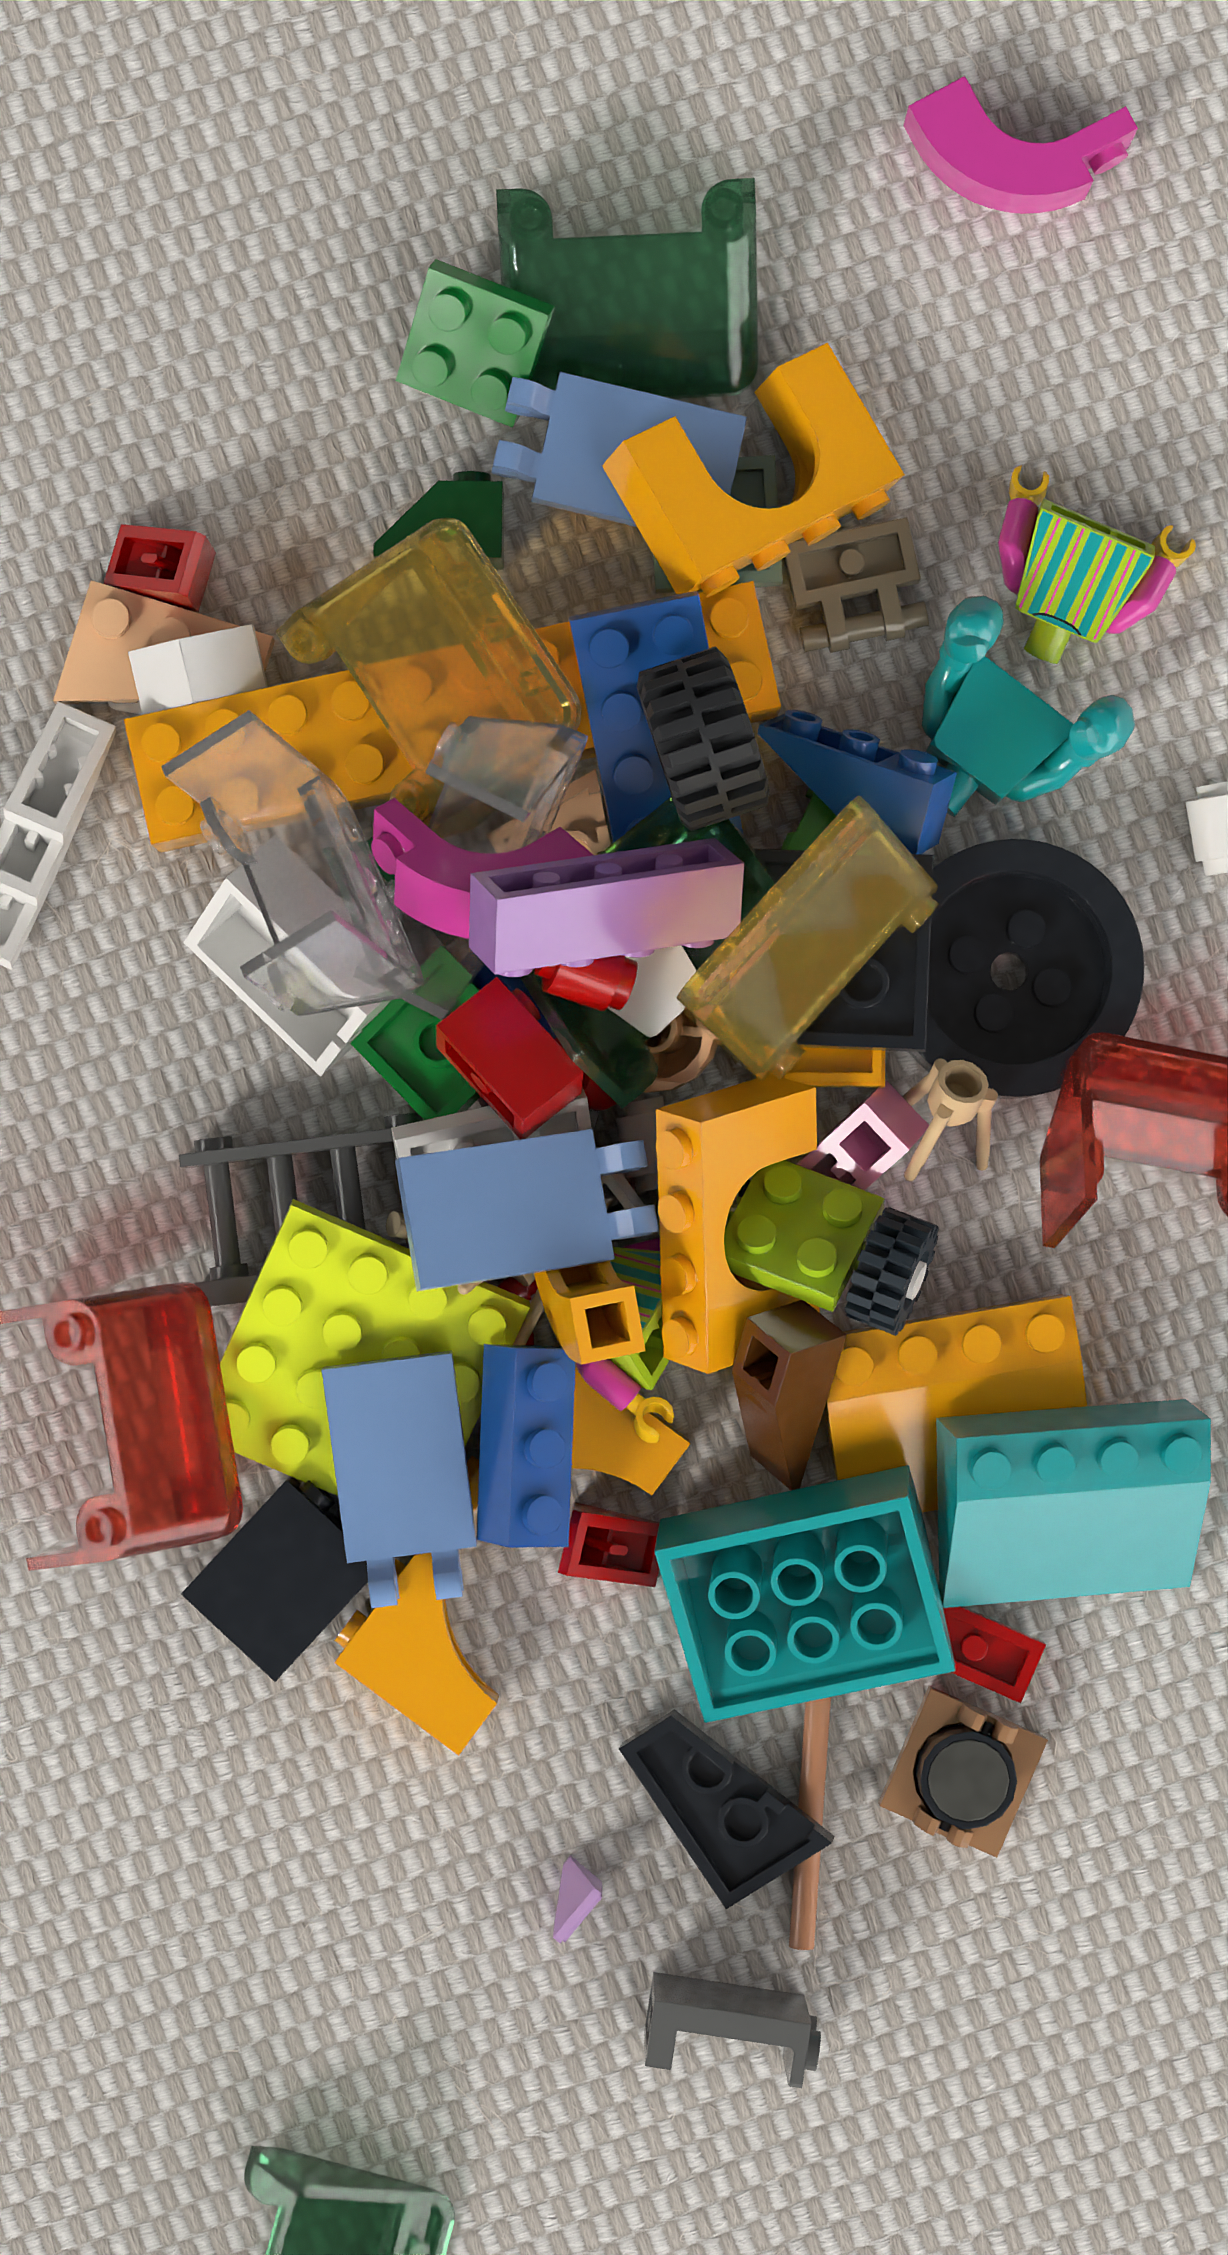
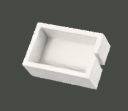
(236, 932)

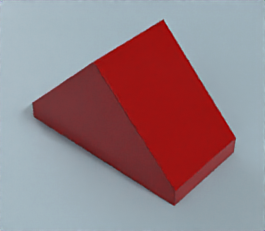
(162, 564)
(610, 1547)

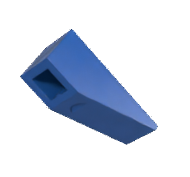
(839, 766)

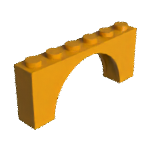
(410, 1649)

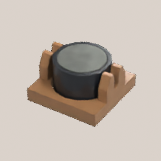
(965, 1773)

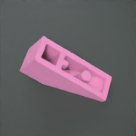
(868, 1139)

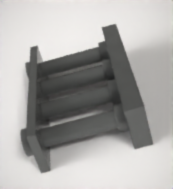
(230, 1278)

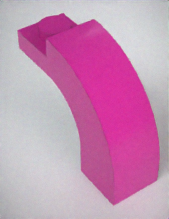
(1004, 171)
(435, 875)

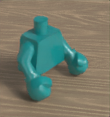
(999, 730)

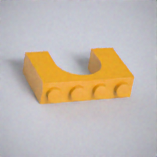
(709, 536)
(703, 1160)

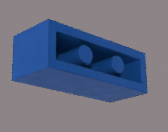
(525, 1446)

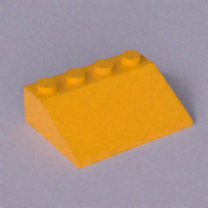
(947, 1366)

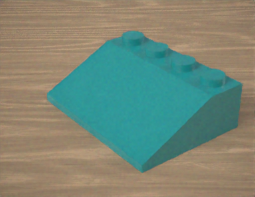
(1070, 1501)
(805, 1594)

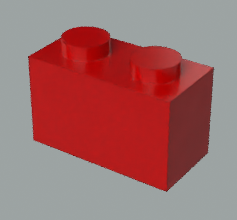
(509, 1057)

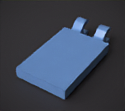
(588, 425)
(515, 1208)
(401, 1468)

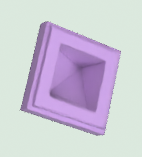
(576, 1898)

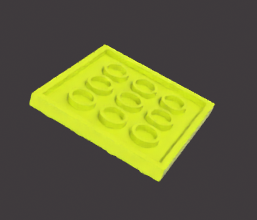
(338, 1300)

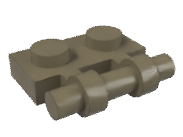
(850, 566)

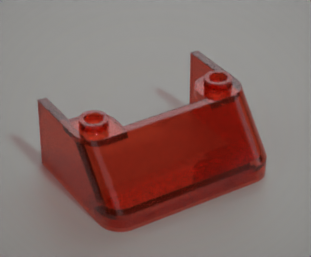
(1133, 1106)
(159, 1418)

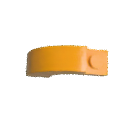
(591, 1312)

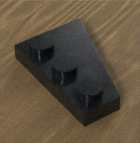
(720, 1809)

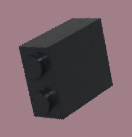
(280, 1578)

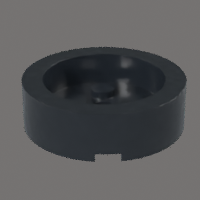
(1076, 951)

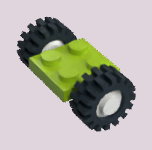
(814, 1232)

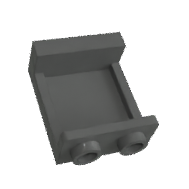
(730, 2013)

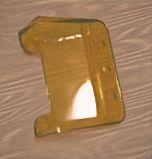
(432, 644)
(807, 941)

